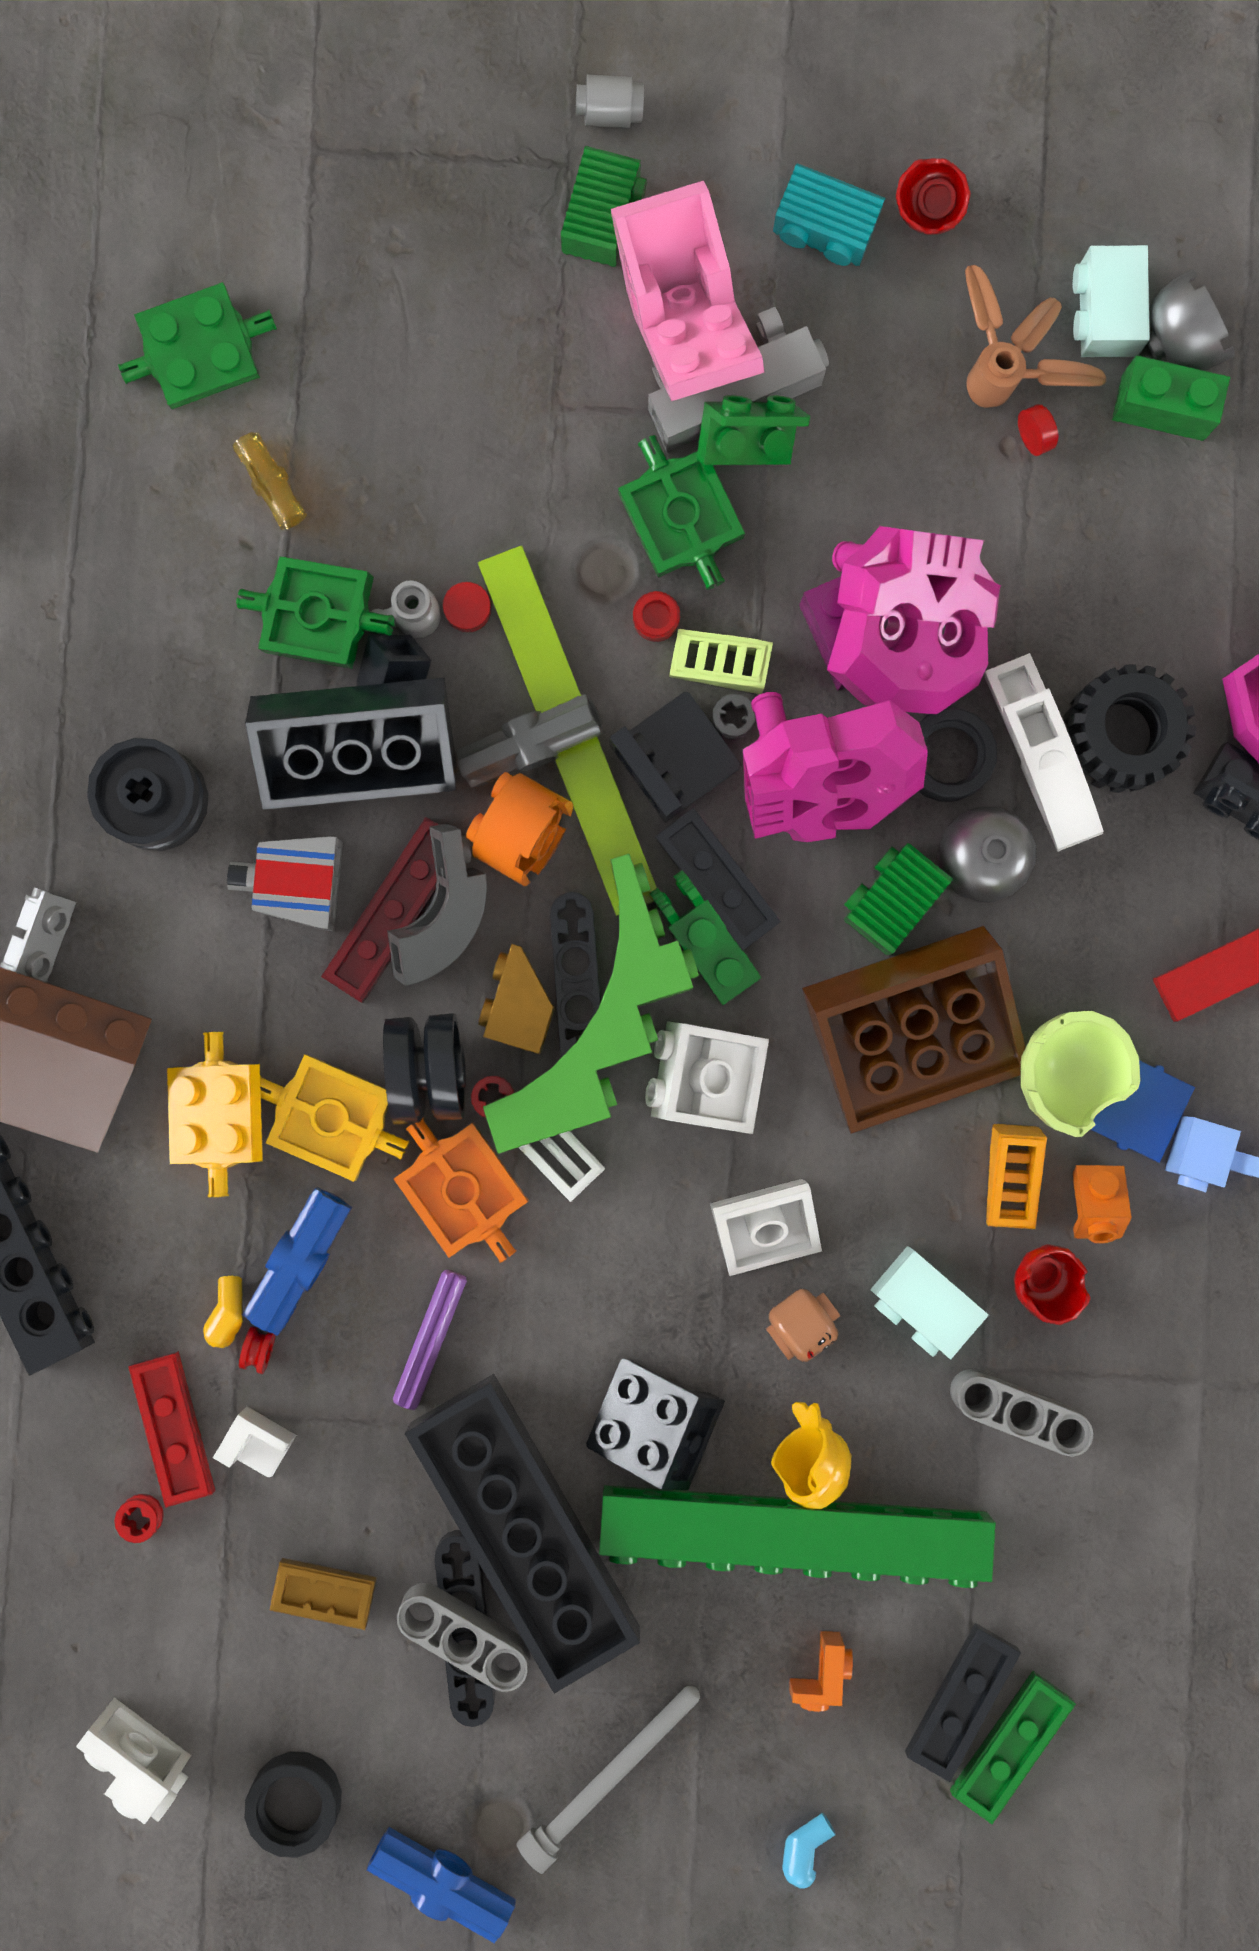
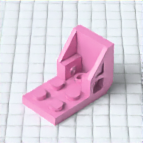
(684, 291)

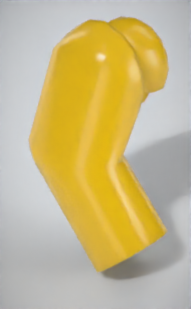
(227, 1315)

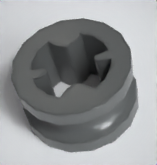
(737, 702)

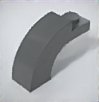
(451, 918)

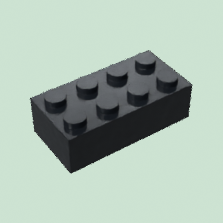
(352, 743)

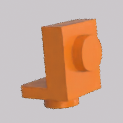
(1101, 1202)
(834, 1666)

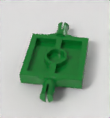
(197, 346)
(680, 513)
(315, 612)

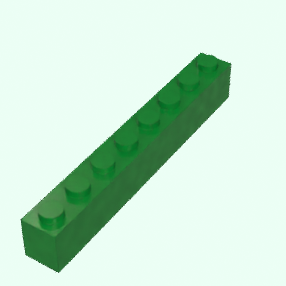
(781, 1534)

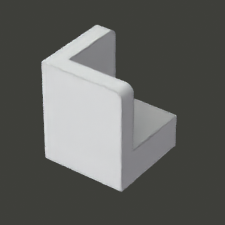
(255, 1443)

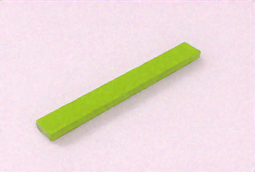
(551, 684)

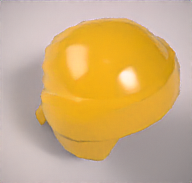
(812, 1460)

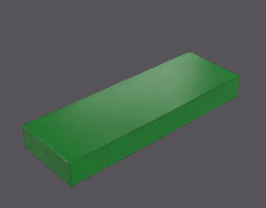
(1012, 1747)

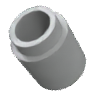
(610, 101)

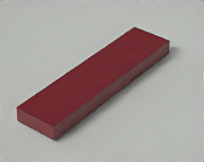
(394, 906)

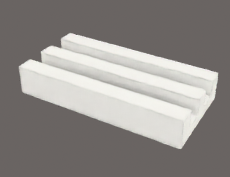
(583, 1179)

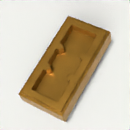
(323, 1593)

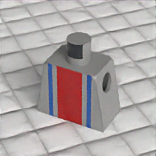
(293, 880)

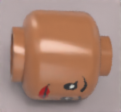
(803, 1325)

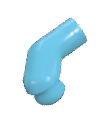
(800, 1850)

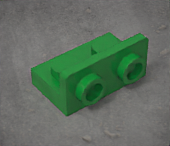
(749, 431)

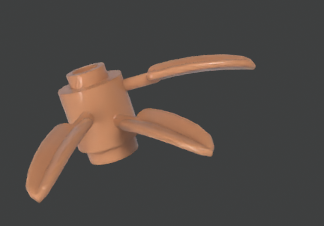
(1003, 364)

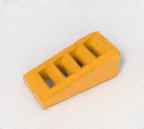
(1036, 1141)

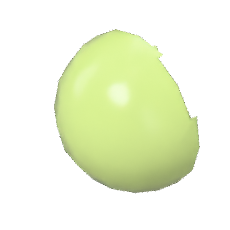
(1078, 1069)

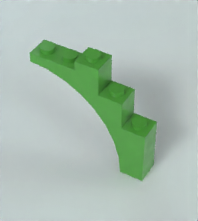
(642, 974)

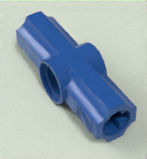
(297, 1261)
(441, 1885)

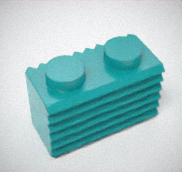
(827, 216)

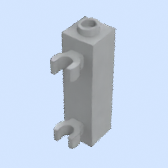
(791, 367)

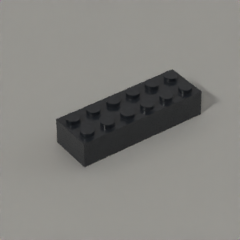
(524, 1533)

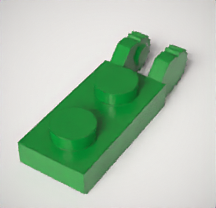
(715, 951)

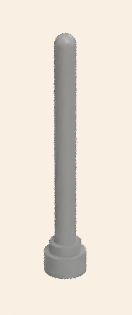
(541, 1845)

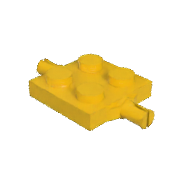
(215, 1114)
(330, 1118)

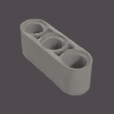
(1038, 1428)
(474, 1658)

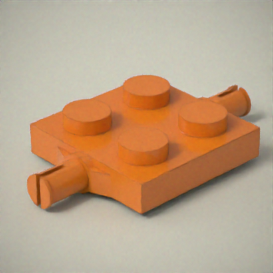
(461, 1190)

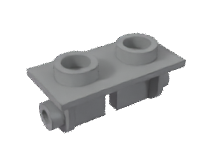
(46, 921)

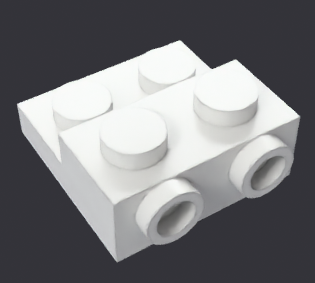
(707, 1077)
(140, 1758)

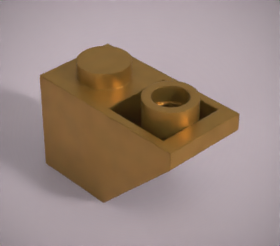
(521, 1005)

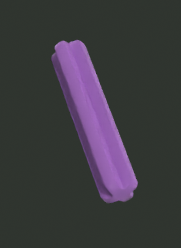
(429, 1339)

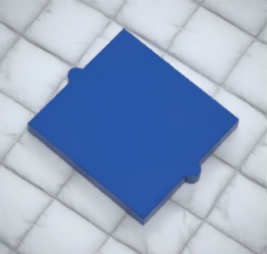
(1148, 1115)

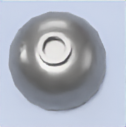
(1187, 326)
(987, 854)

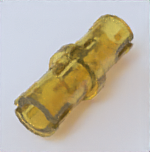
(269, 480)

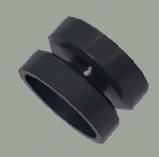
(119, 791)
(419, 1069)

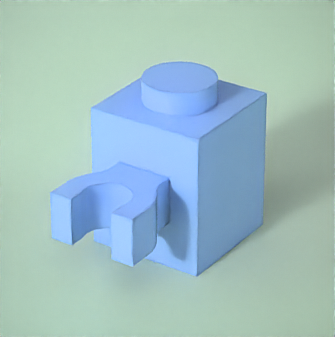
(1206, 1154)

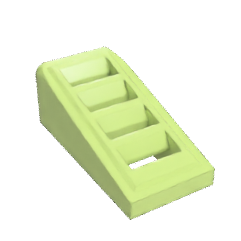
(740, 645)

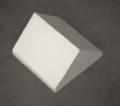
(767, 1226)

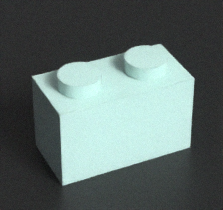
(1112, 301)
(928, 1303)

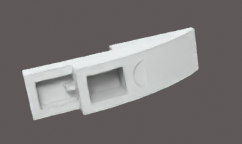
(1045, 752)

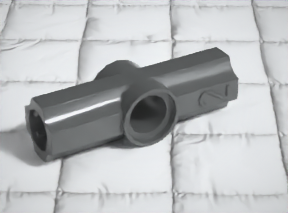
(530, 741)

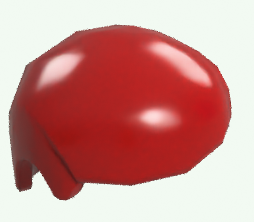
(933, 196)
(1052, 1284)

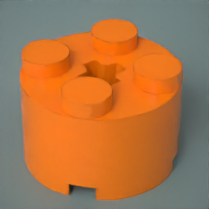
(519, 827)

